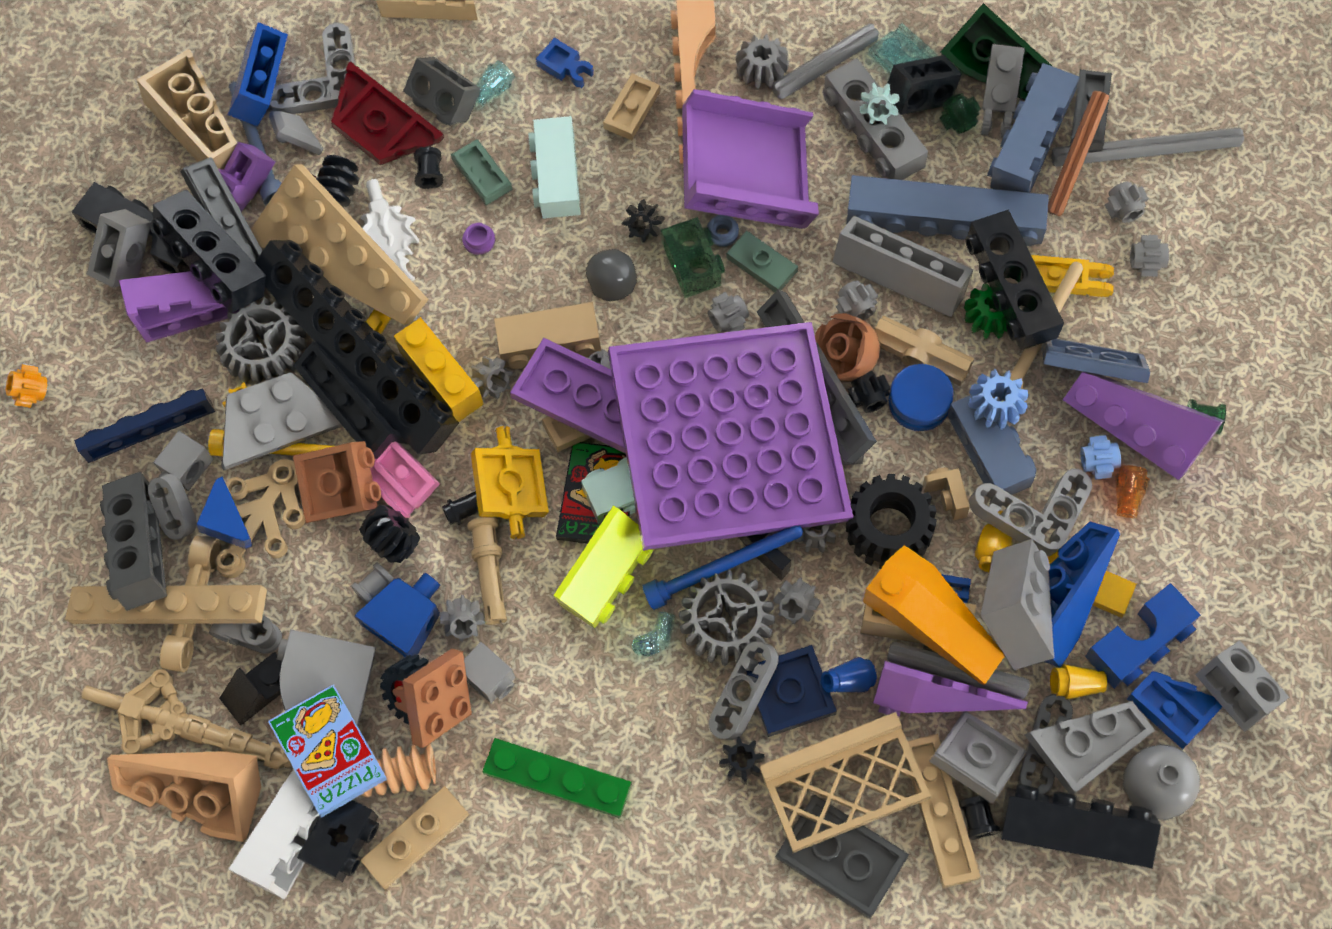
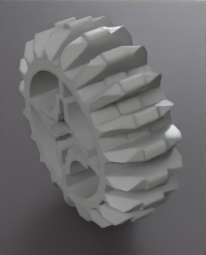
(240, 356)
(714, 622)

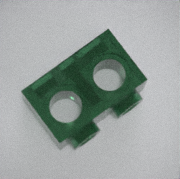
(688, 258)

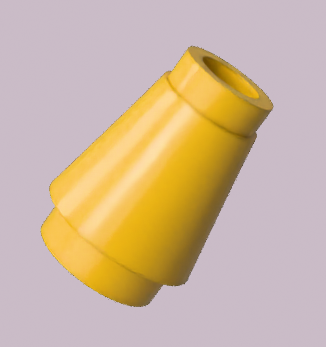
(1077, 681)

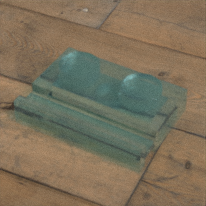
(899, 48)

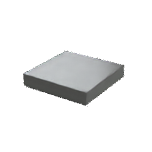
(978, 756)

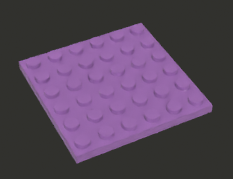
(728, 435)

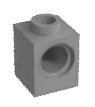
(183, 459)
(488, 673)

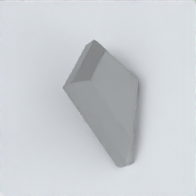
(294, 130)

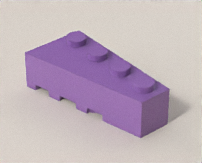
(1151, 425)

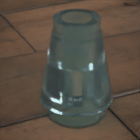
(494, 81)

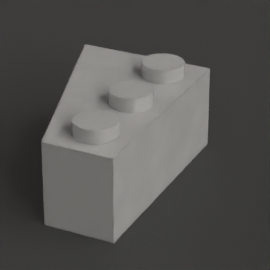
(1019, 604)

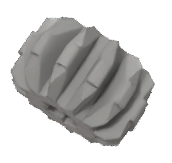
(762, 61)

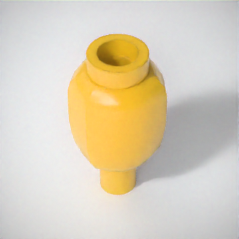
(990, 540)

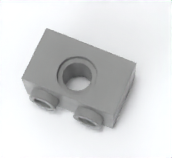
(118, 247)

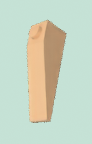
(204, 786)

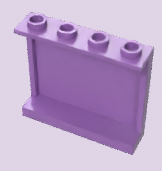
(746, 159)

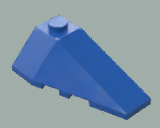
(1075, 583)

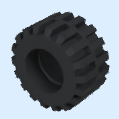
(892, 495)

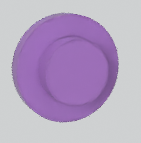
(478, 238)

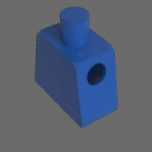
(402, 614)

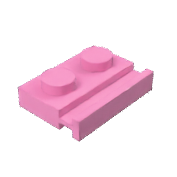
(402, 479)

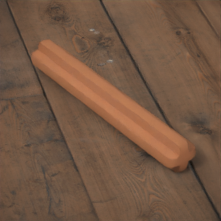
(1077, 152)

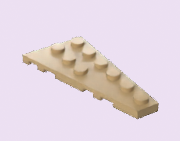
(338, 245)

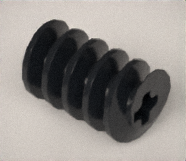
(338, 178)

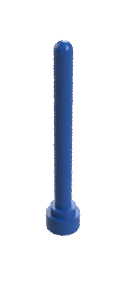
(660, 592)

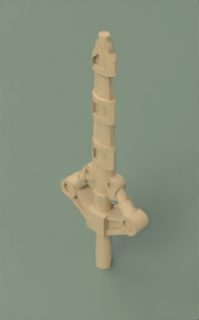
(172, 721)

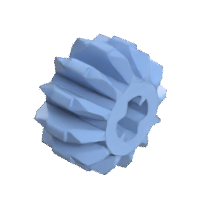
(995, 410)

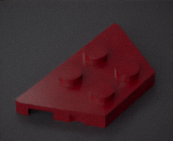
(379, 120)

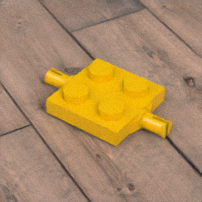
(509, 482)

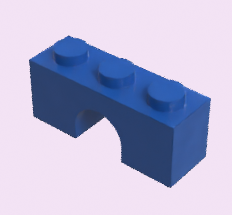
(1167, 617)

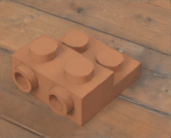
(336, 481)

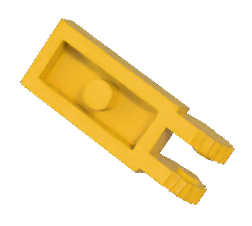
(1054, 269)

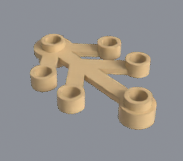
(263, 512)

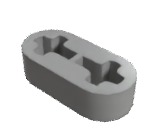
(172, 506)

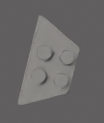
(272, 418)

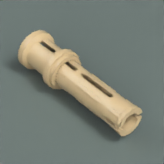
(486, 554)

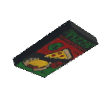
(576, 516)

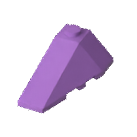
(922, 692)

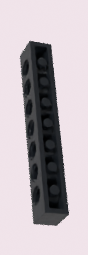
(314, 304)

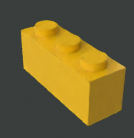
(438, 369)

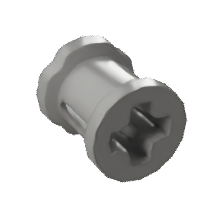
(373, 583)

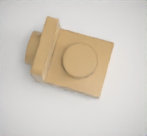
(954, 493)

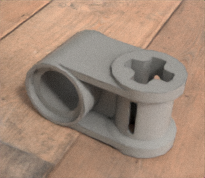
(246, 635)

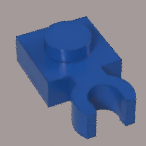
(563, 60)

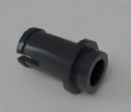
(460, 508)

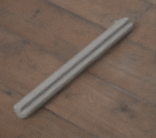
(1157, 146)

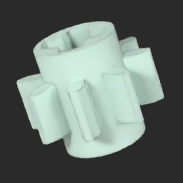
(875, 96)

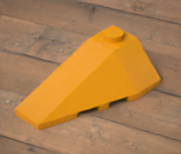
(926, 607)

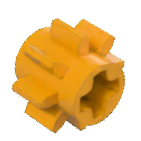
(26, 386)

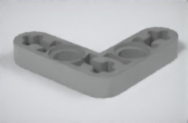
(328, 86)
(1035, 522)

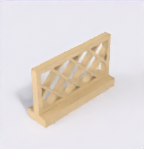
(834, 751)

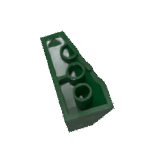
(972, 46)

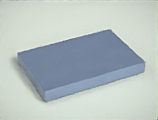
(1096, 360)

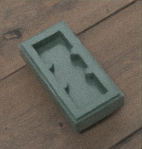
(481, 172)
(761, 262)

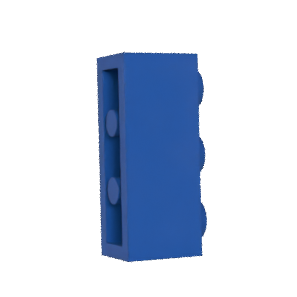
(257, 74)

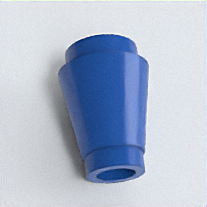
(852, 676)

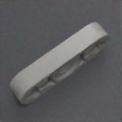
(741, 719)

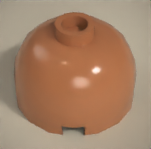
(849, 346)

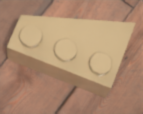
(428, 9)

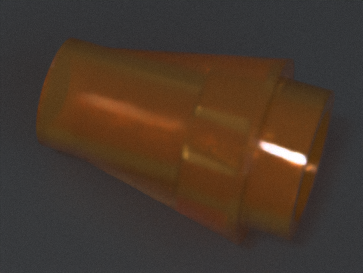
(1130, 490)

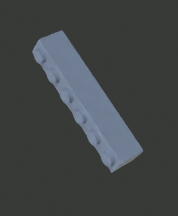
(942, 207)

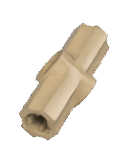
(922, 348)

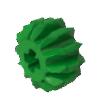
(980, 317)

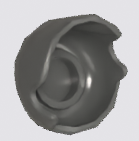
(611, 275)

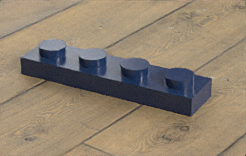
(143, 426)

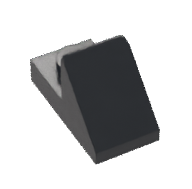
(252, 691)

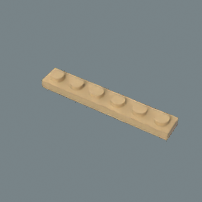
(182, 606)

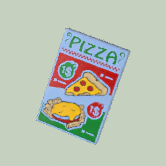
(327, 750)

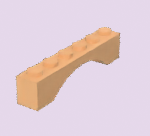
(695, 33)

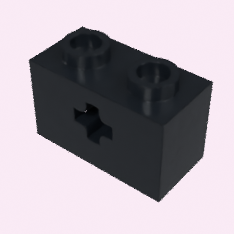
(340, 858)

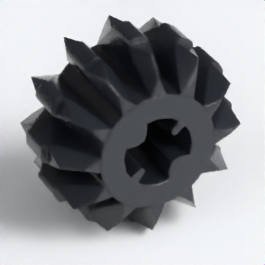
(389, 534)

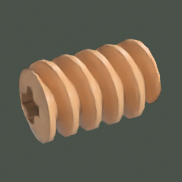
(406, 770)

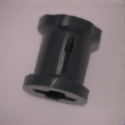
(428, 167)
(979, 817)

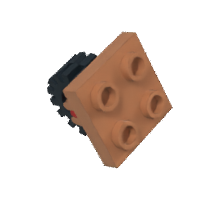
(428, 695)

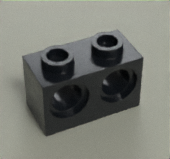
(923, 83)

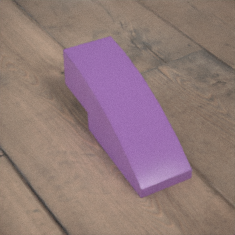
(246, 172)

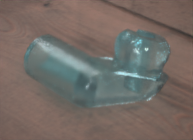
(655, 640)

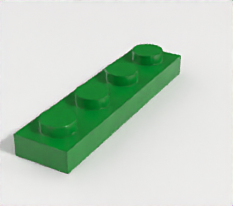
(557, 778)

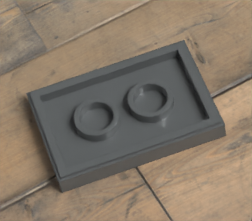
(849, 866)

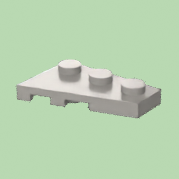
(1089, 744)

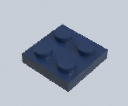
(794, 693)

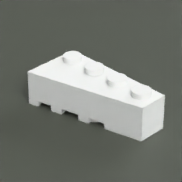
(275, 843)

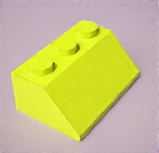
(603, 569)

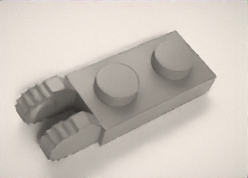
(1002, 85)

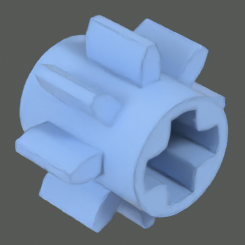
(1100, 457)

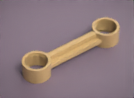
(179, 645)

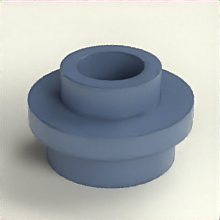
(723, 222)

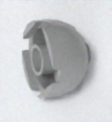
(1162, 781)

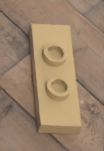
(414, 837)

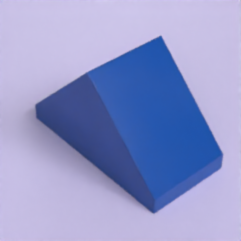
(221, 517)

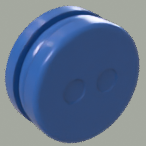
(920, 397)

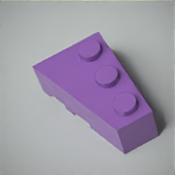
(169, 304)

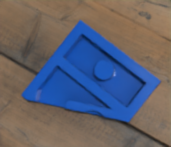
(1174, 706)

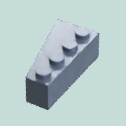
(1033, 130)

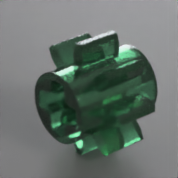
(960, 113)

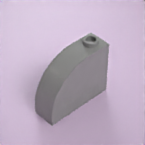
(318, 662)

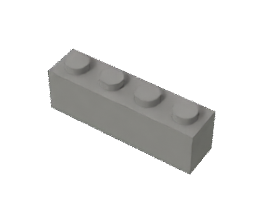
(902, 266)

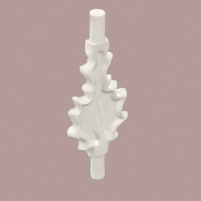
(389, 228)

